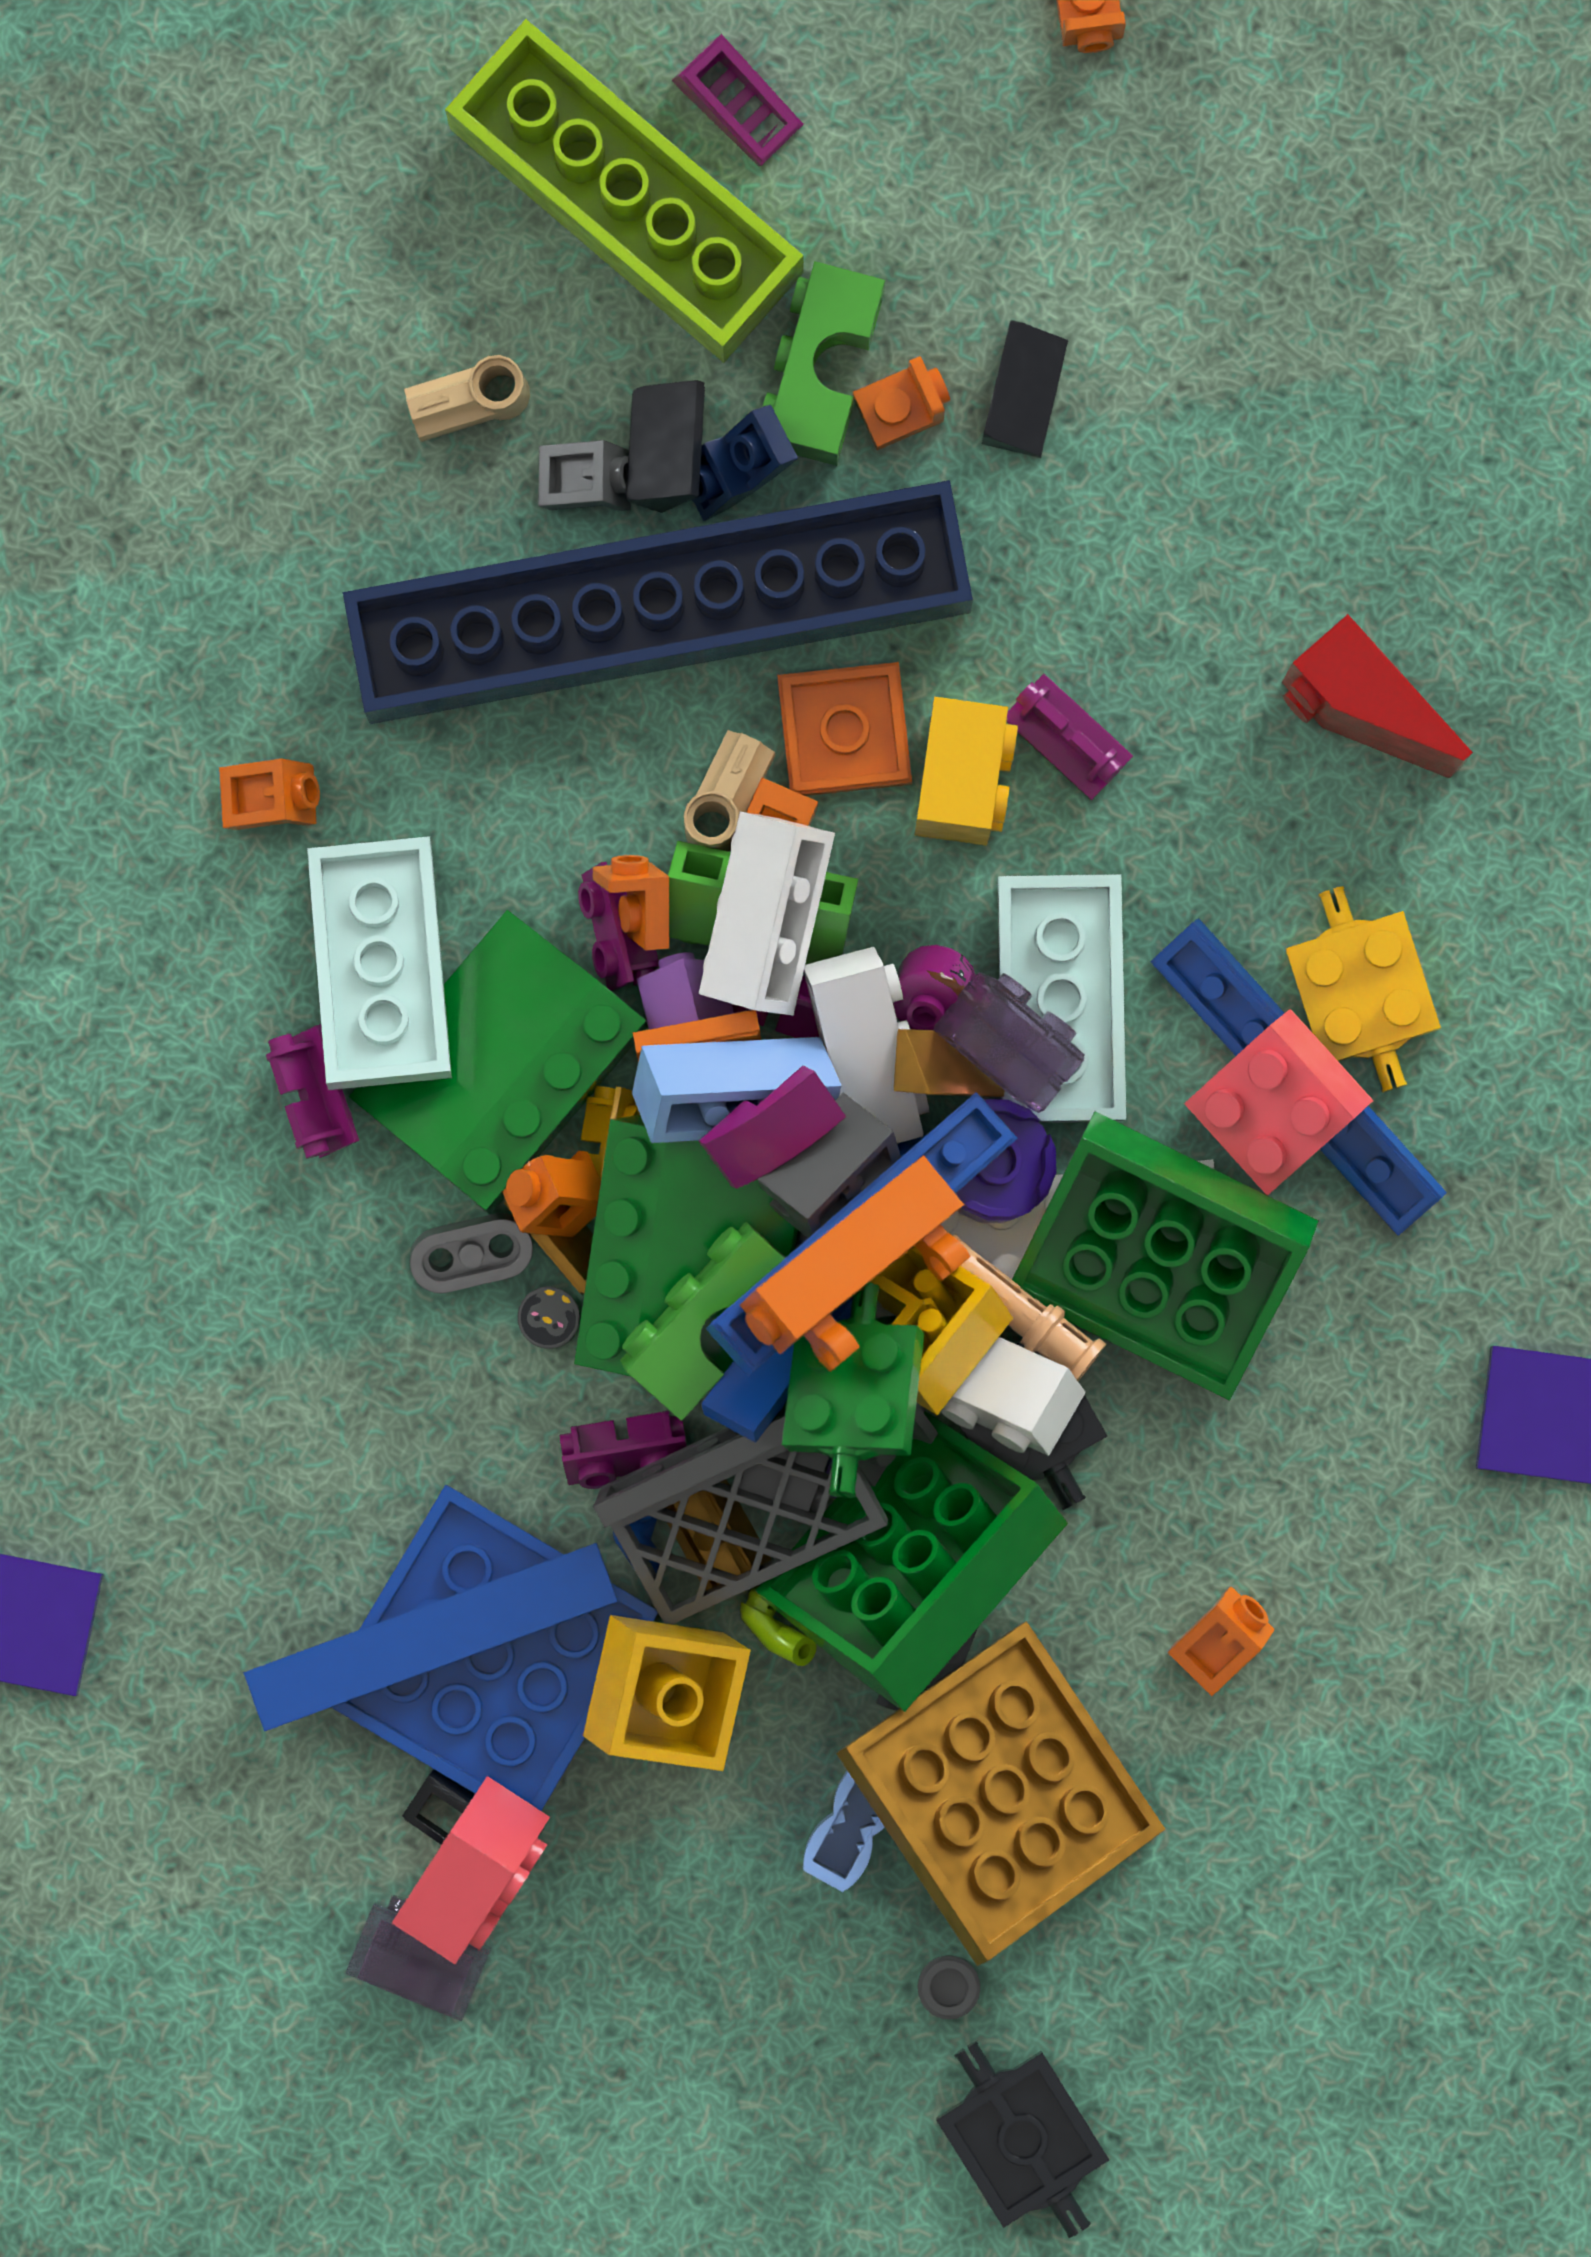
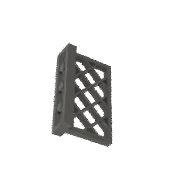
(703, 1468)

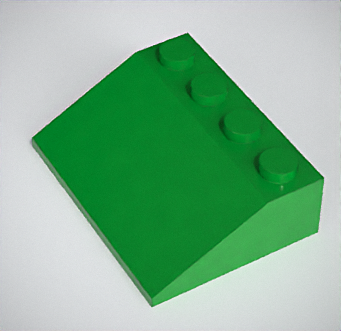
(524, 1056)
(652, 1228)
(1164, 1255)
(924, 1582)

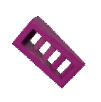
(706, 99)

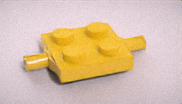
(1363, 987)

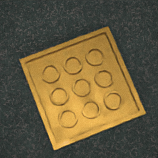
(1001, 1793)

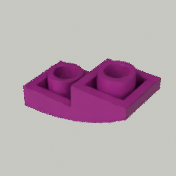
(767, 1135)

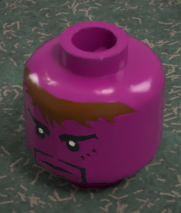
(929, 984)

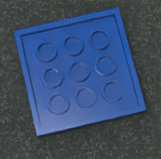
(503, 1710)

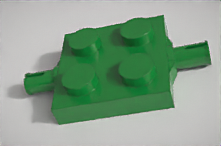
(861, 1404)

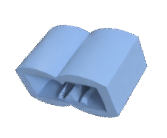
(843, 1839)

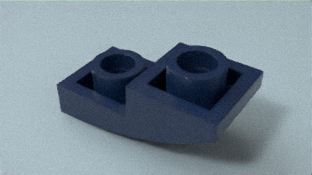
(742, 461)

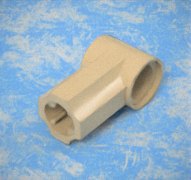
(460, 398)
(728, 786)

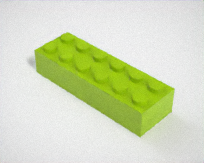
(624, 190)

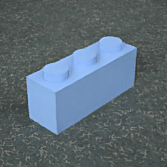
(696, 1085)

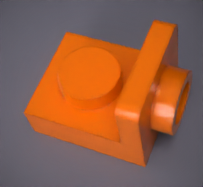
(1091, 24)
(902, 403)
(268, 794)
(646, 905)
(1223, 1640)

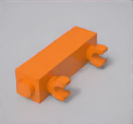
(850, 1256)

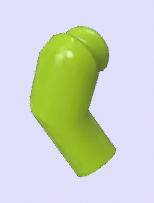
(774, 1634)

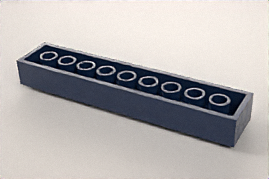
(658, 602)

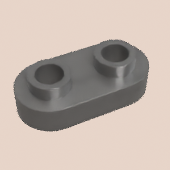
(473, 1258)

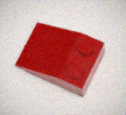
(1365, 698)

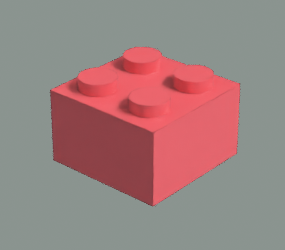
(1278, 1102)
(474, 1872)

